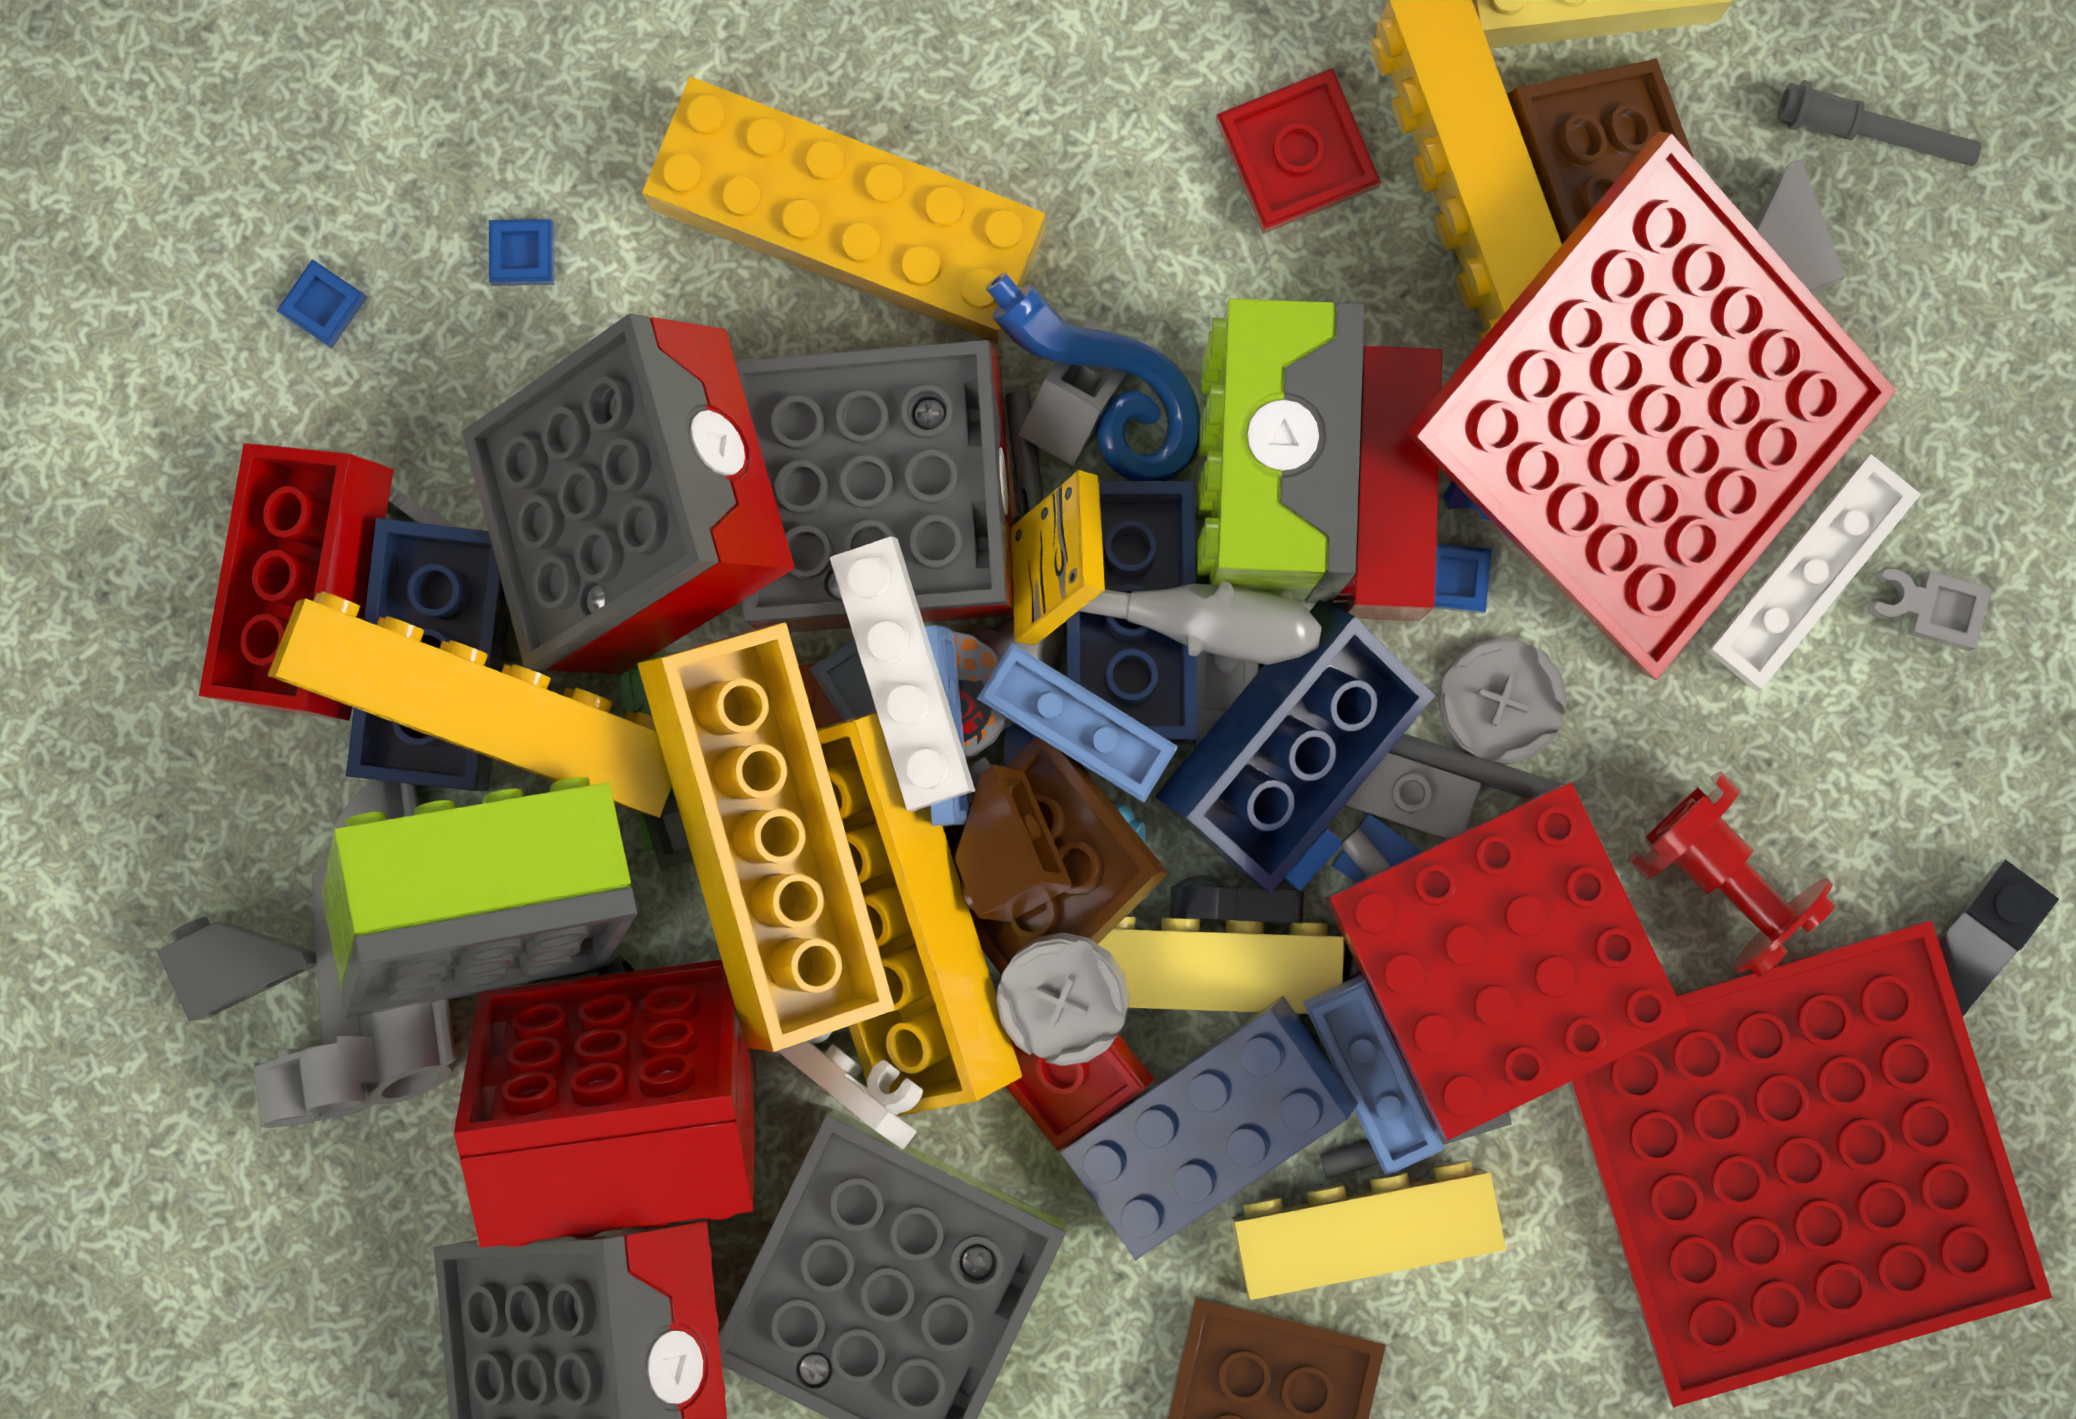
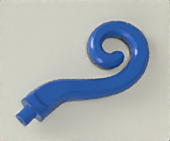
(1042, 332)

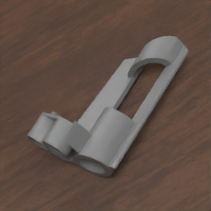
(361, 1057)

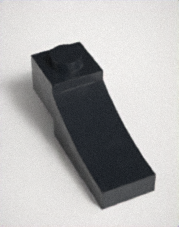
(1992, 929)

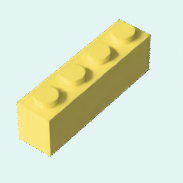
(1542, 21)
(1227, 969)
(1367, 1232)

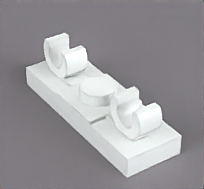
(871, 1103)

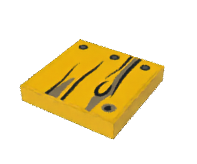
(1057, 558)

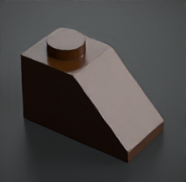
(1008, 849)

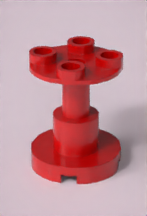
(1716, 858)

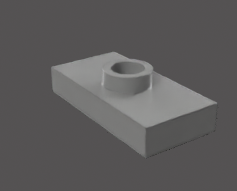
(1417, 797)

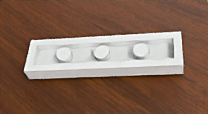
(1813, 572)
(902, 674)

